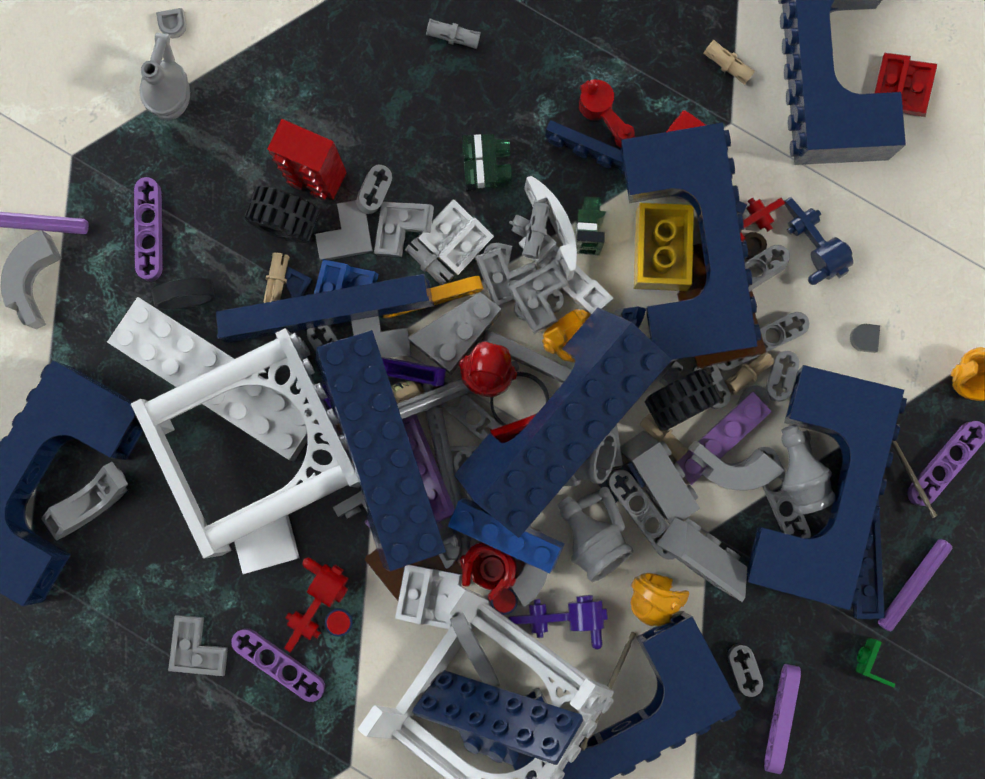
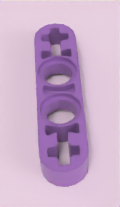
(145, 229)
(949, 465)
(281, 660)
(782, 719)

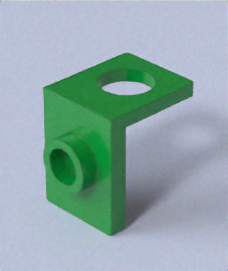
(866, 658)

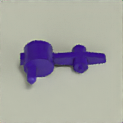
(583, 616)

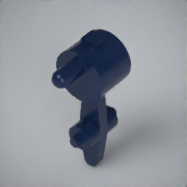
(832, 256)

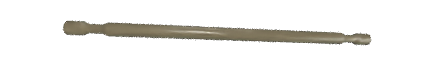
(911, 474)
(614, 676)

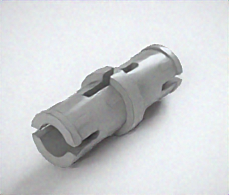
(453, 33)
(536, 230)
(429, 262)

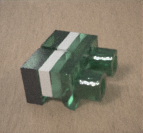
(480, 161)
(586, 226)

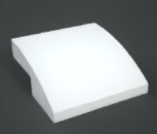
(455, 237)
(267, 546)
(423, 595)

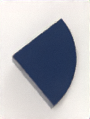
(297, 282)
(634, 315)

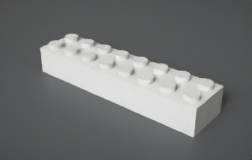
(182, 356)

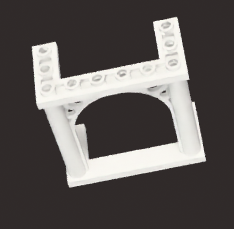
(285, 350)
(398, 723)

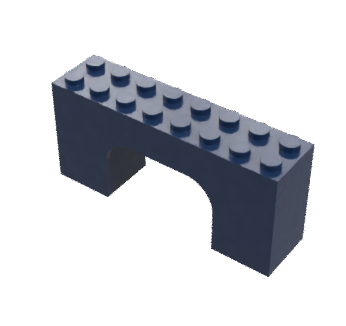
(825, 117)
(697, 169)
(608, 377)
(58, 410)
(863, 424)
(379, 450)
(686, 702)

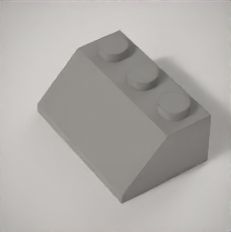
(705, 557)

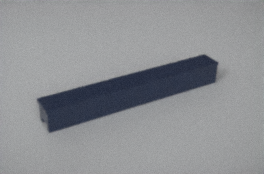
(324, 308)

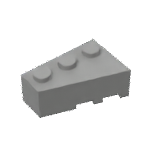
(456, 332)
(661, 477)

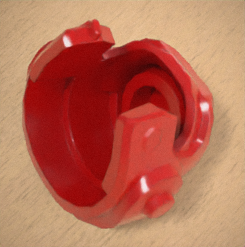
(487, 370)
(488, 569)

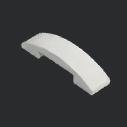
(567, 253)
(580, 288)

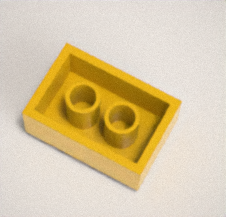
(663, 247)

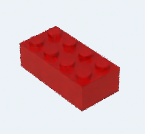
(307, 160)

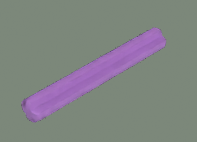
(43, 223)
(915, 584)

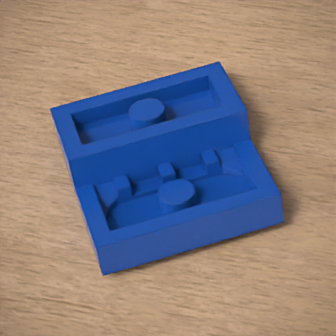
(340, 275)

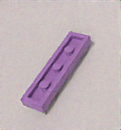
(726, 434)
(430, 474)

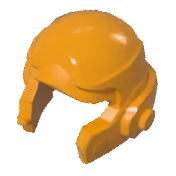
(562, 331)
(969, 375)
(653, 600)

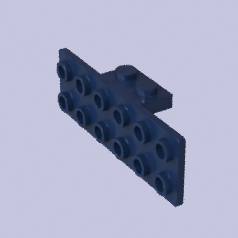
(498, 720)

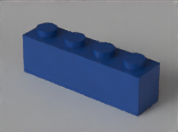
(531, 547)

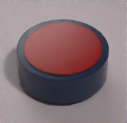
(505, 601)
(338, 622)

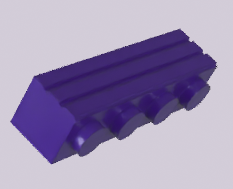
(414, 371)

